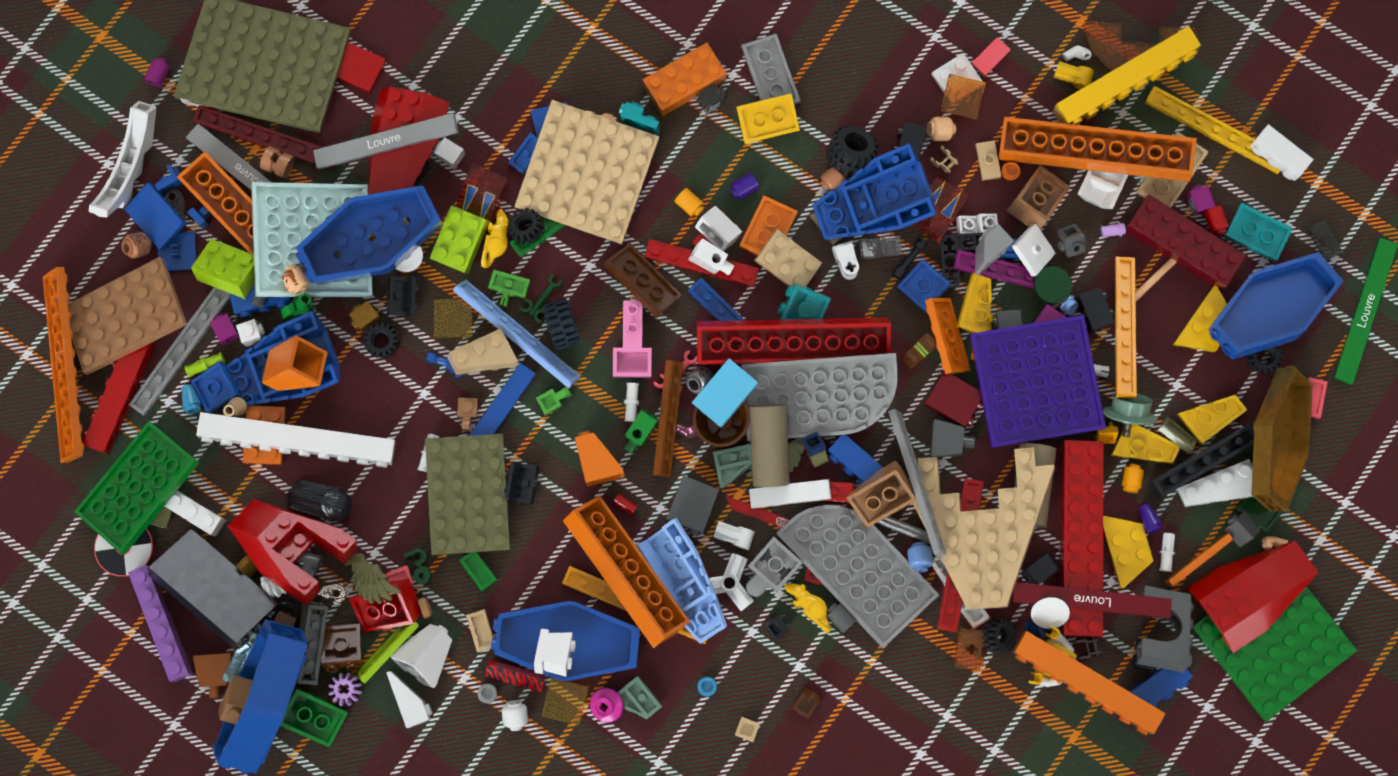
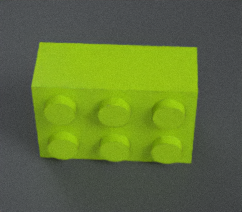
(459, 239)
(225, 268)

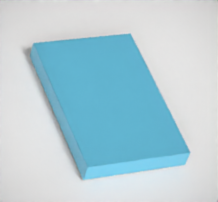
(725, 393)

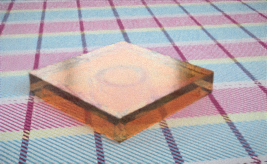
(962, 96)

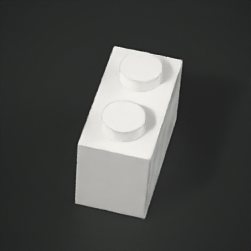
(718, 228)

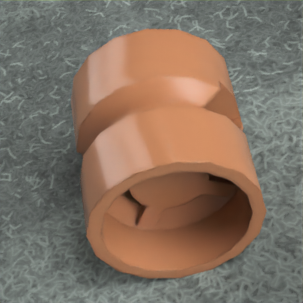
(280, 163)

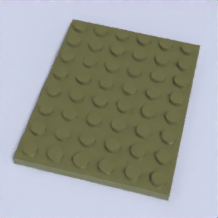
(263, 63)

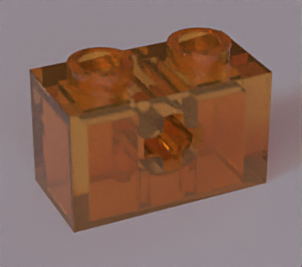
(962, 658)

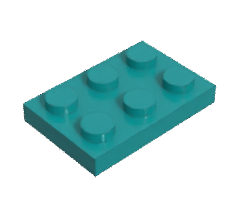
(1258, 232)

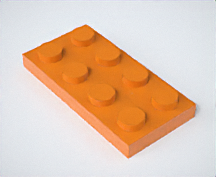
(947, 335)

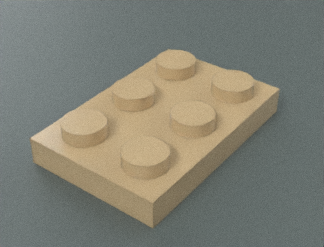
(787, 260)

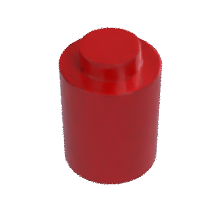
(1216, 220)

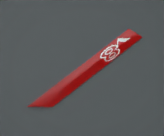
(757, 513)

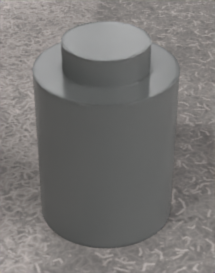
(840, 617)

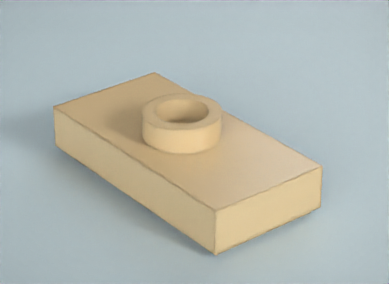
(988, 160)
(480, 630)

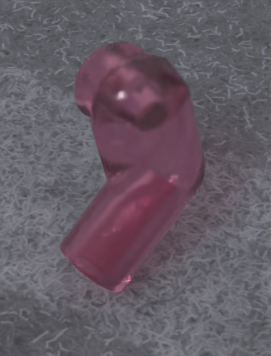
(688, 432)

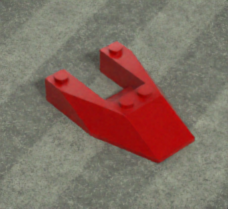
(278, 539)

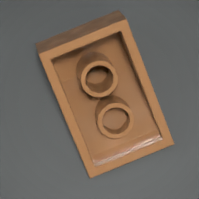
(1038, 198)
(882, 494)

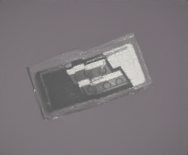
(880, 247)

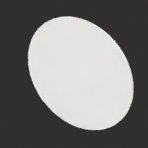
(1050, 612)

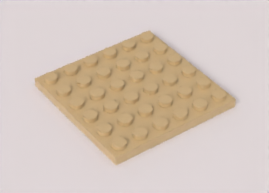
(587, 171)

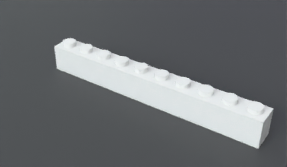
(295, 439)

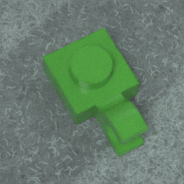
(551, 401)

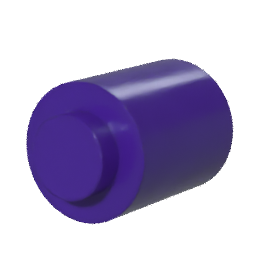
(744, 186)

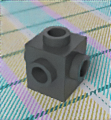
(1071, 240)

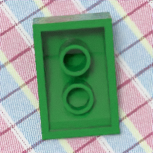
(313, 716)

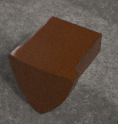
(807, 702)

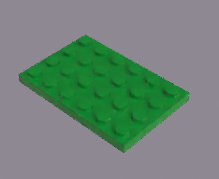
(136, 487)

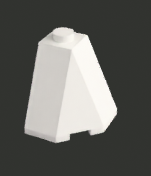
(424, 654)

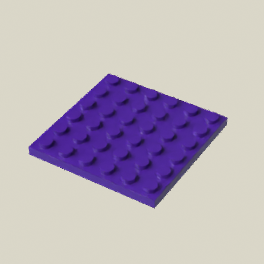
(1037, 381)

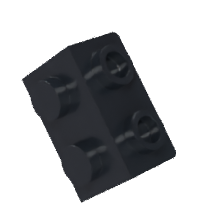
(401, 296)
(521, 483)

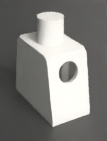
(703, 255)

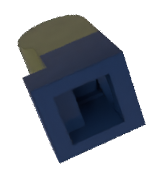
(816, 451)

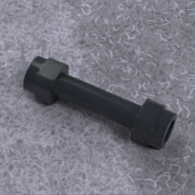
(900, 271)

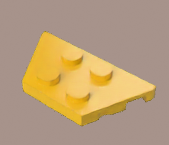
(1196, 333)
(1127, 548)

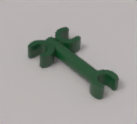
(535, 310)

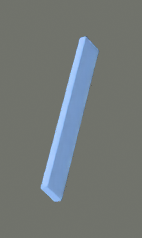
(517, 333)

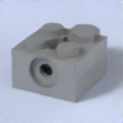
(771, 568)

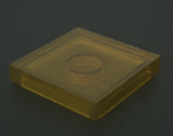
(453, 319)
(565, 701)

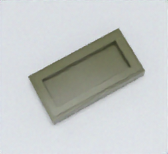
(1178, 435)

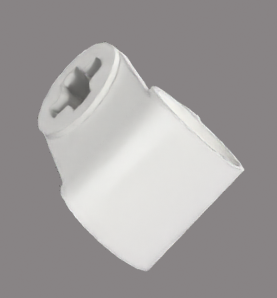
(845, 256)

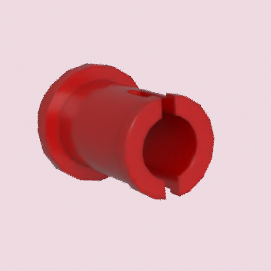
(624, 504)

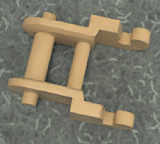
(941, 164)

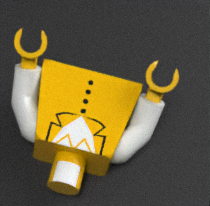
(1061, 643)

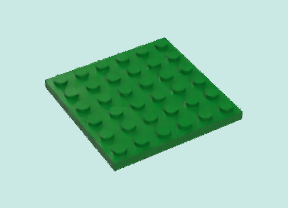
(1283, 660)

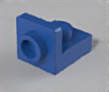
(169, 182)

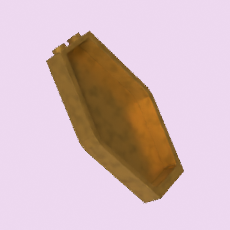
(1282, 439)

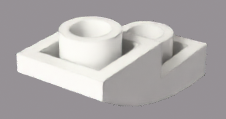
(975, 224)

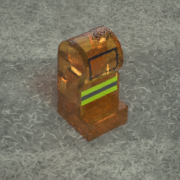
(919, 351)

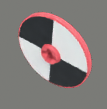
(120, 564)

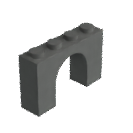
(1172, 654)

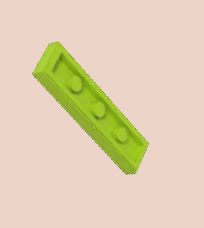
(385, 651)

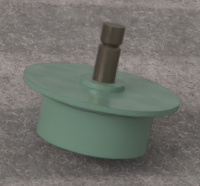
(1131, 412)

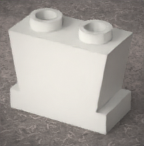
(554, 652)

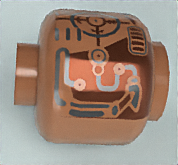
(136, 245)

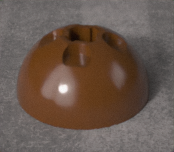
(728, 434)

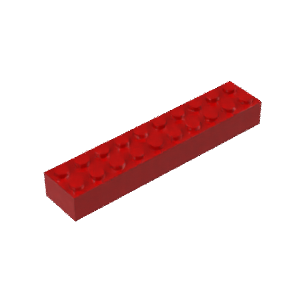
(790, 339)
(1081, 530)

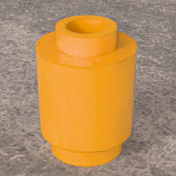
(1132, 478)

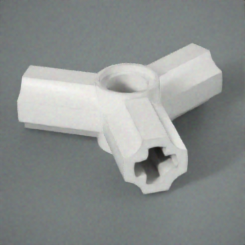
(734, 571)

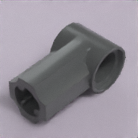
(310, 563)

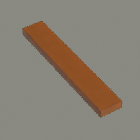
(668, 418)

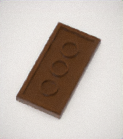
(643, 280)

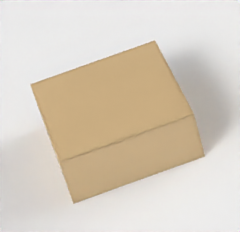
(747, 729)

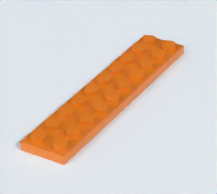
(62, 365)

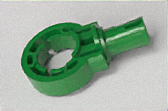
(301, 305)

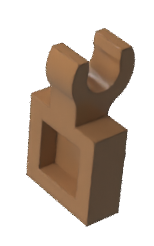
(467, 409)

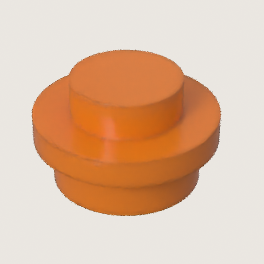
(1010, 171)

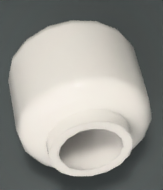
(514, 715)

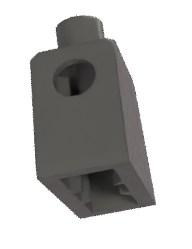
(948, 440)

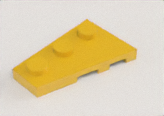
(976, 307)
(1145, 446)

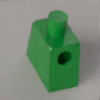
(646, 424)

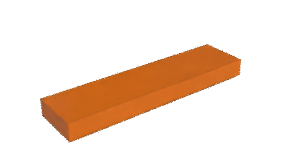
(1198, 560)

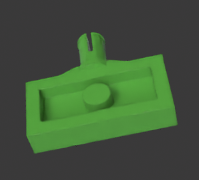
(508, 286)

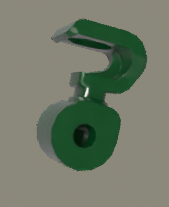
(422, 574)

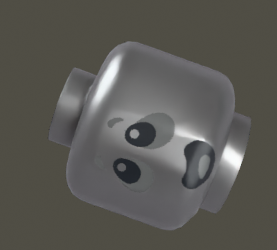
(698, 379)

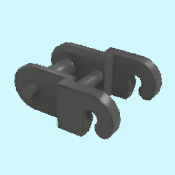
(1087, 647)

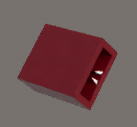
(954, 400)

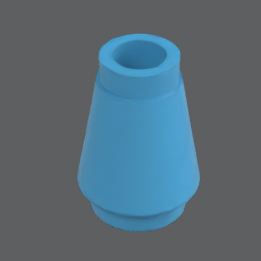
(190, 400)

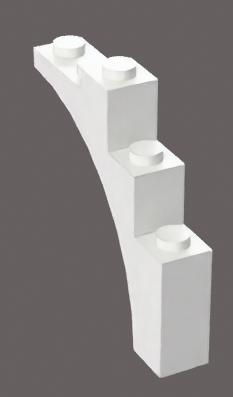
(137, 141)

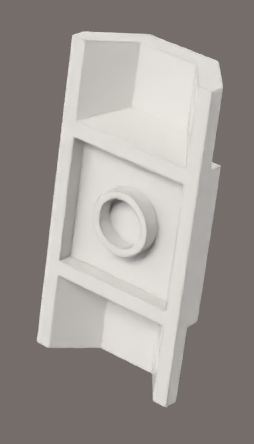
(1102, 188)

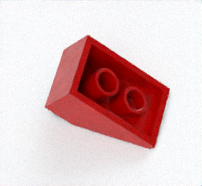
(398, 612)

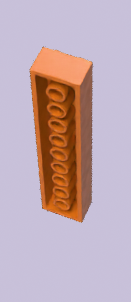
(1097, 149)

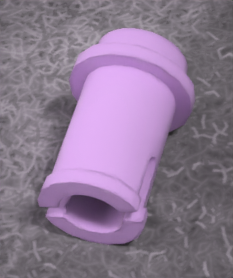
(1113, 230)

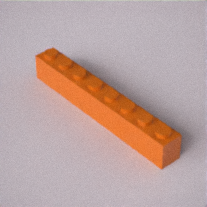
(1089, 683)

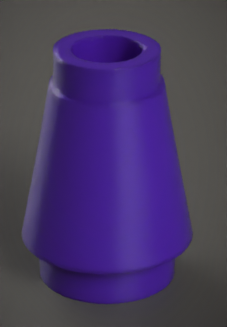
(1150, 519)

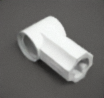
(738, 536)

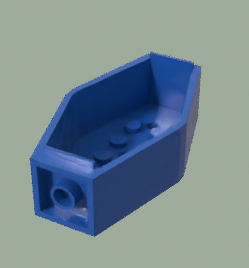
(350, 229)
(274, 668)

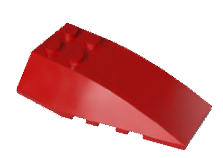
(401, 166)
(1253, 592)

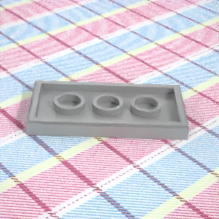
(769, 68)

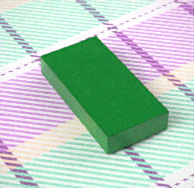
(478, 570)

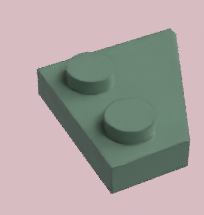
(732, 463)
(639, 698)

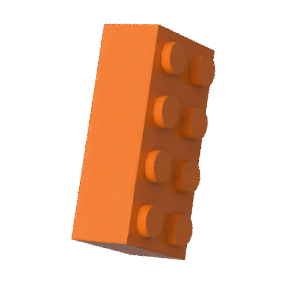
(684, 79)

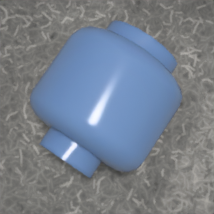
(920, 556)

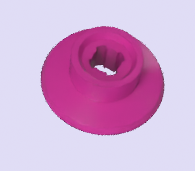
(610, 698)

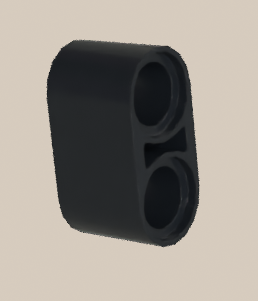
(1040, 569)

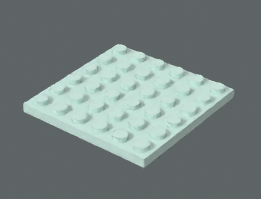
(282, 220)

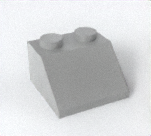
(992, 246)

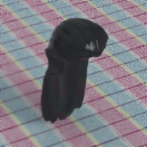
(319, 500)

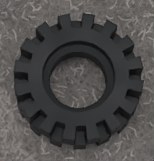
(530, 234)
(381, 329)
(1267, 368)
(1007, 635)

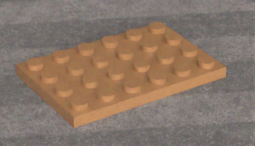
(124, 315)

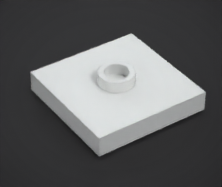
(1033, 249)

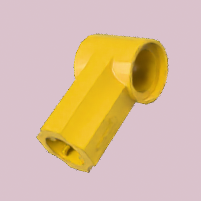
(1077, 76)

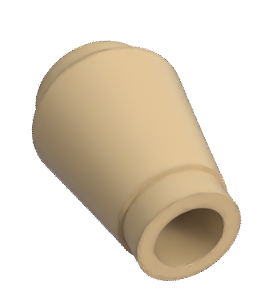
(235, 407)

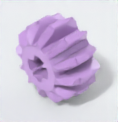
(344, 681)

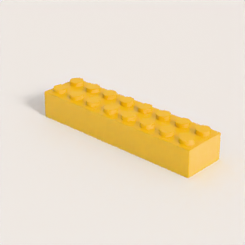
(1128, 77)

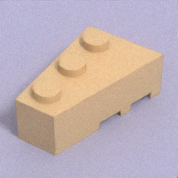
(483, 354)

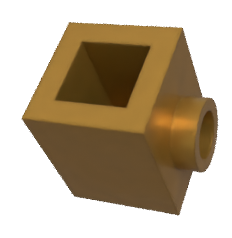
(363, 316)

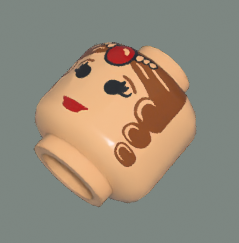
(295, 279)

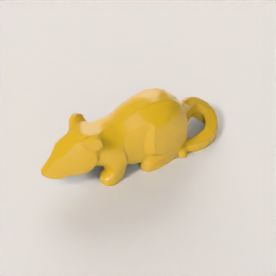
(497, 241)
(813, 605)

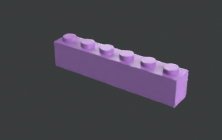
(161, 625)

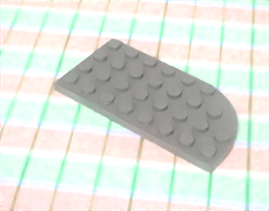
(826, 393)
(859, 569)

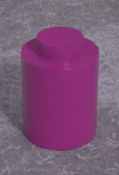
(157, 72)

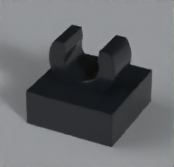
(777, 626)

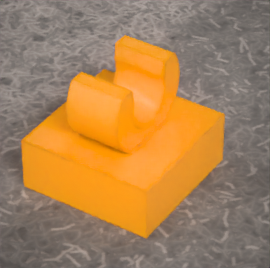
(1107, 435)

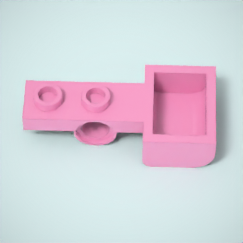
(632, 359)

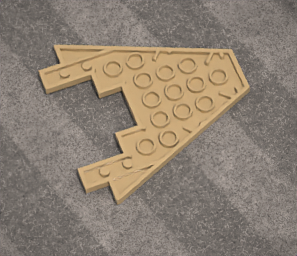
(988, 544)

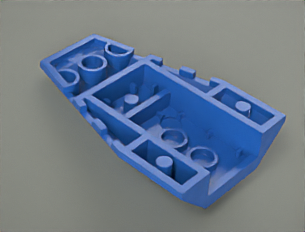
(878, 198)
(249, 368)

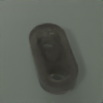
(178, 203)
(327, 594)

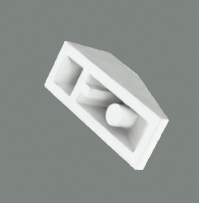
(411, 705)

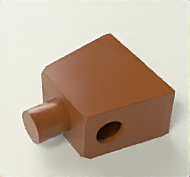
(211, 670)

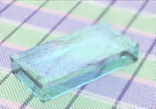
(237, 662)

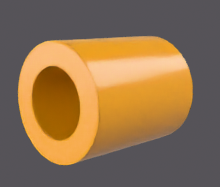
(689, 203)

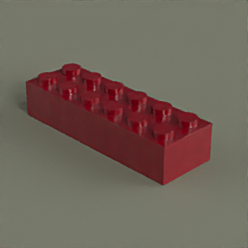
(1185, 242)

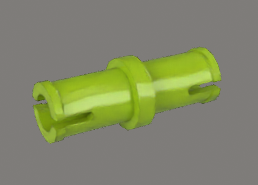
(204, 364)

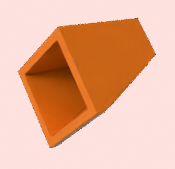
(294, 365)
(596, 460)

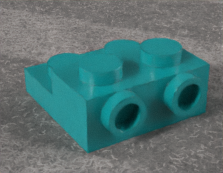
(633, 115)
(803, 303)

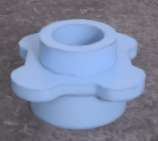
(1069, 305)

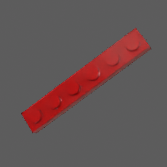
(679, 257)

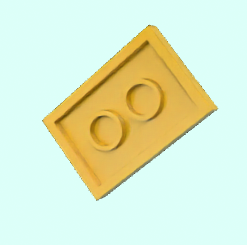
(767, 118)

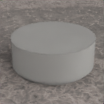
(487, 693)

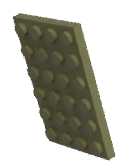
(467, 494)

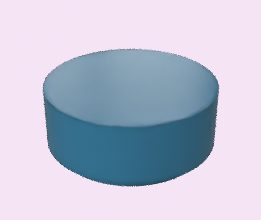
(707, 686)

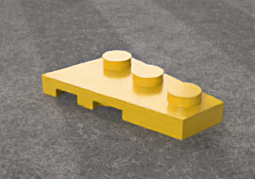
(1212, 417)

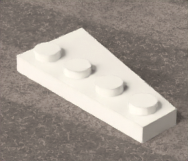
(1221, 486)

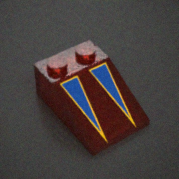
(482, 192)
(948, 204)

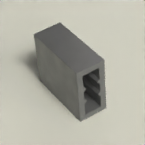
(693, 505)

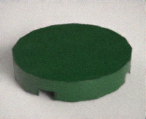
(1052, 285)

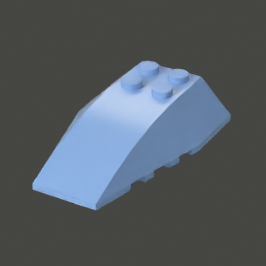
(684, 576)

